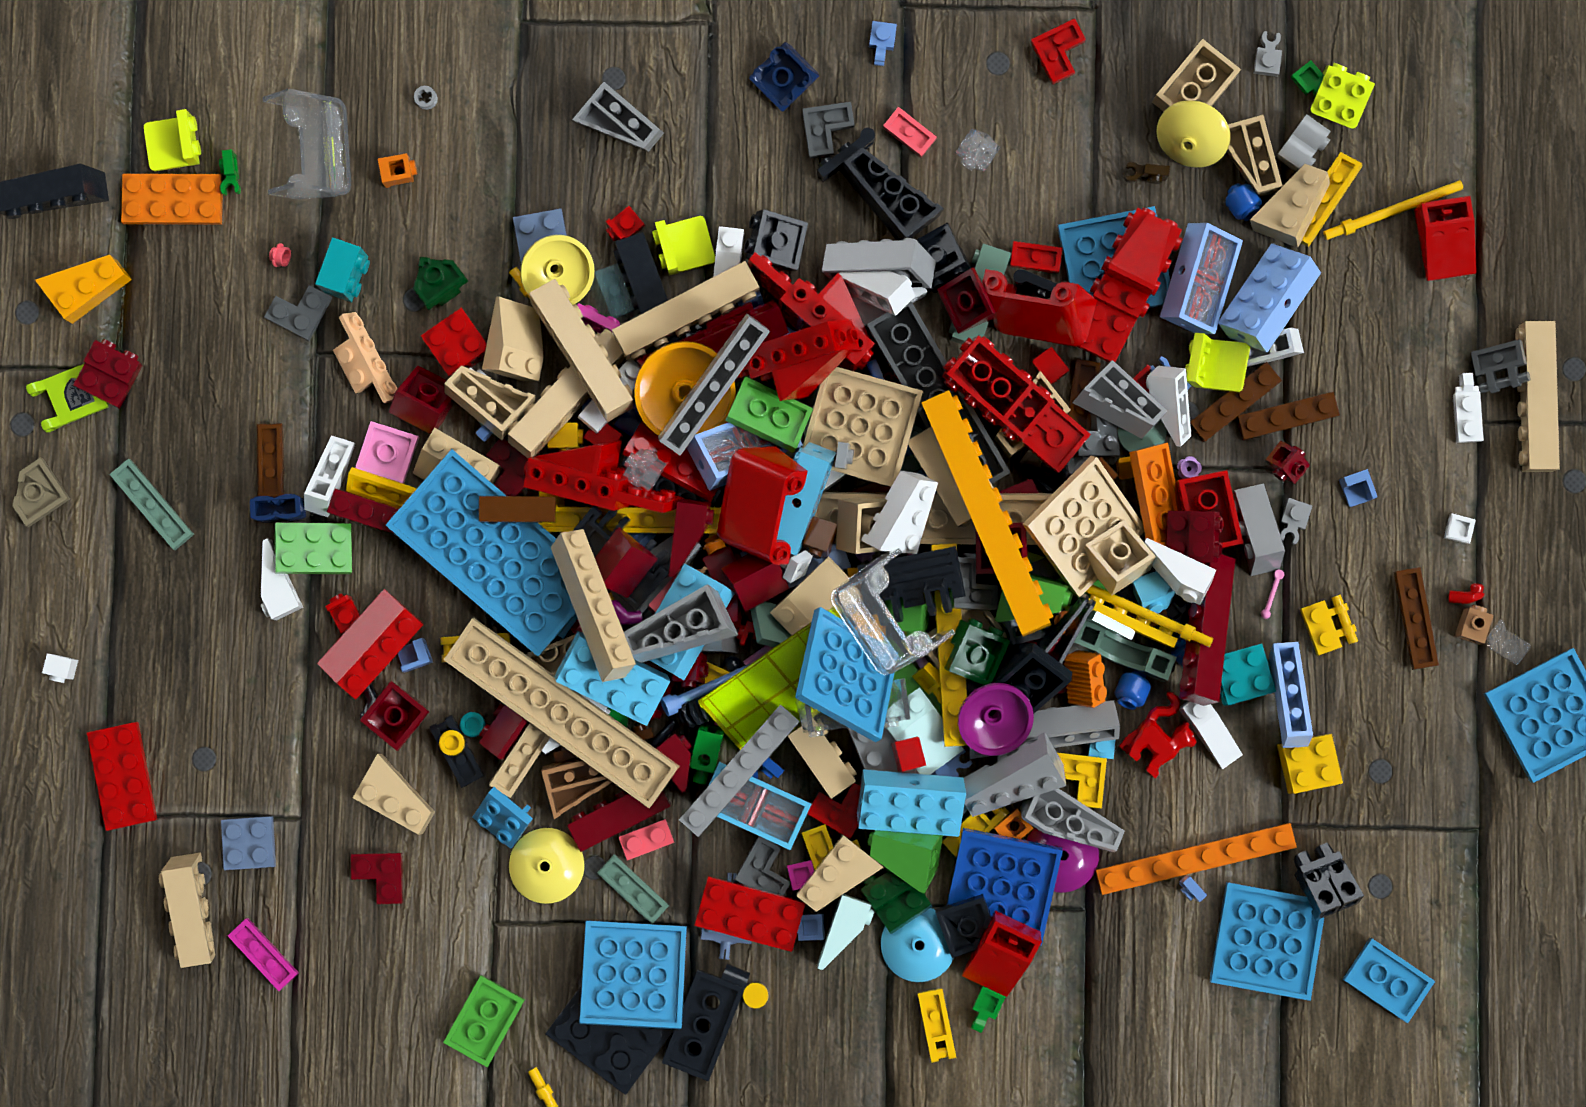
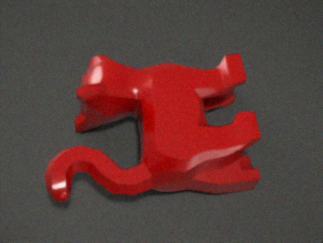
(1153, 738)

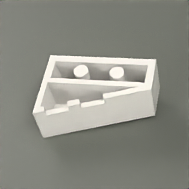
(903, 515)

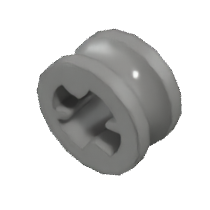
(417, 95)

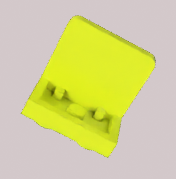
(1342, 96)
(172, 142)
(684, 244)
(1217, 363)

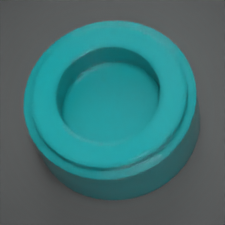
(472, 724)

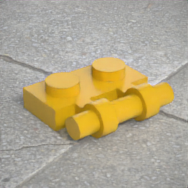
(1322, 629)

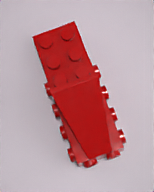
(1129, 280)
(805, 307)
(802, 358)
(1014, 402)
(593, 478)

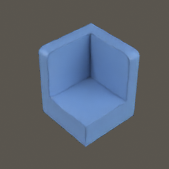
(1358, 488)
(414, 655)

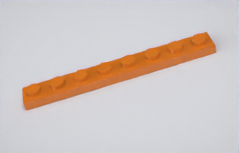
(1195, 858)

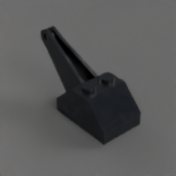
(1037, 672)

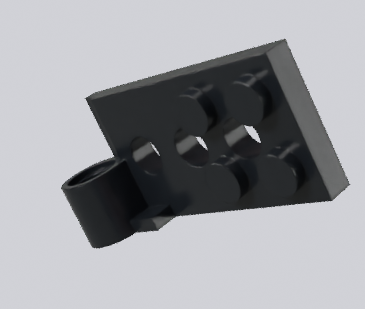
(729, 992)

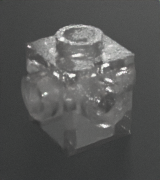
(977, 150)
(643, 468)

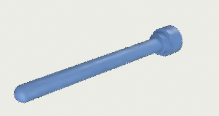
(672, 703)

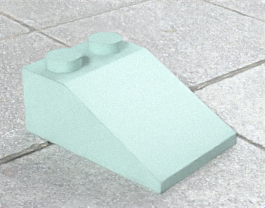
(928, 726)
(846, 924)

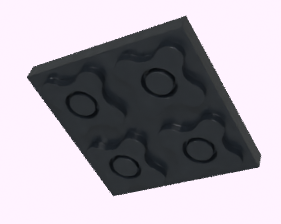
(611, 1051)

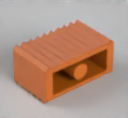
(1087, 679)

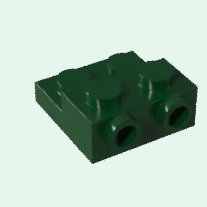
(976, 651)
(894, 900)

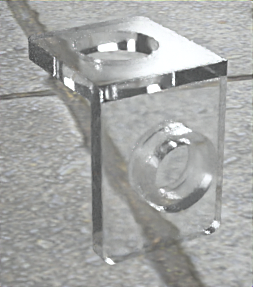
(1507, 644)

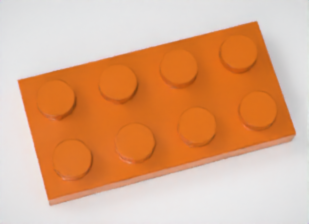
(172, 199)
(1155, 489)

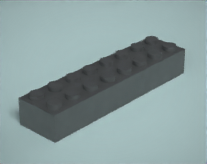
(919, 365)

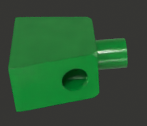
(708, 742)

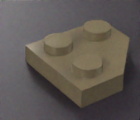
(37, 492)

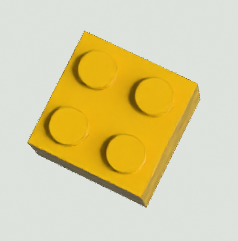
(1310, 766)

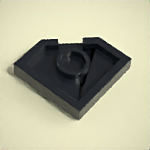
(1041, 473)
(964, 924)

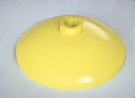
(1195, 124)
(573, 262)
(564, 860)

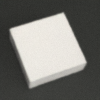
(1459, 528)

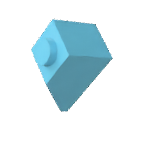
(1152, 592)

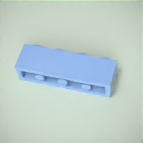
(1290, 695)

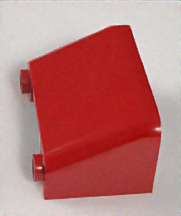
(1060, 320)
(755, 501)

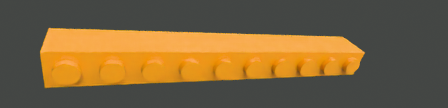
(986, 513)

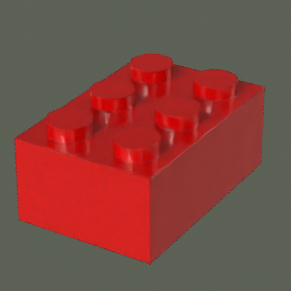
(1212, 494)

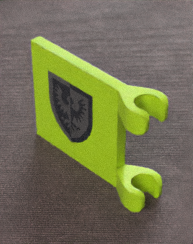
(66, 399)

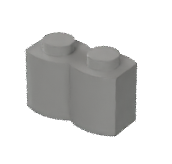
(1303, 144)

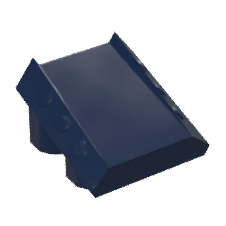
(784, 76)

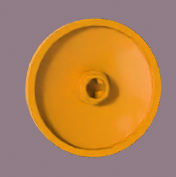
(668, 379)

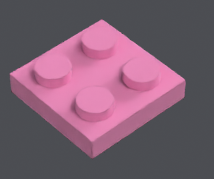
(387, 452)

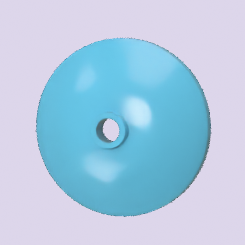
(914, 964)

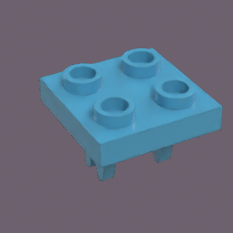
(502, 817)

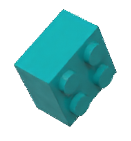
(342, 270)
(1245, 675)

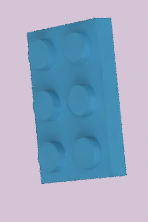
(1388, 980)

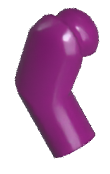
(624, 616)

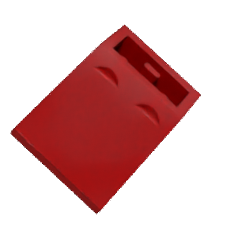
(1447, 237)
(1003, 954)

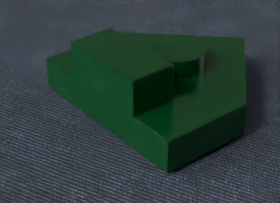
(438, 281)

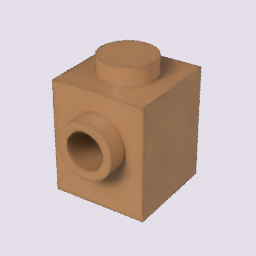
(1474, 625)

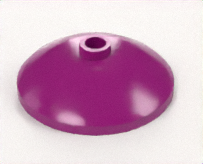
(997, 732)
(1077, 867)

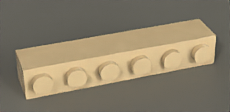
(685, 311)
(581, 349)
(1539, 398)
(557, 404)
(593, 605)

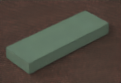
(633, 889)

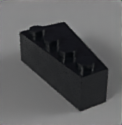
(52, 190)
(889, 195)

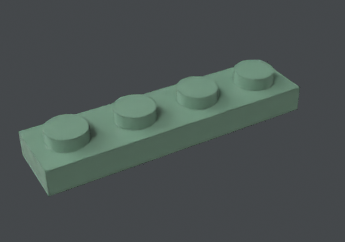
(151, 504)

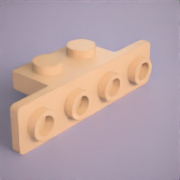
(361, 360)

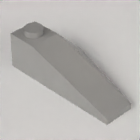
(1068, 818)

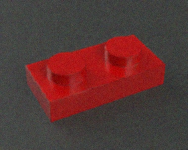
(1035, 257)

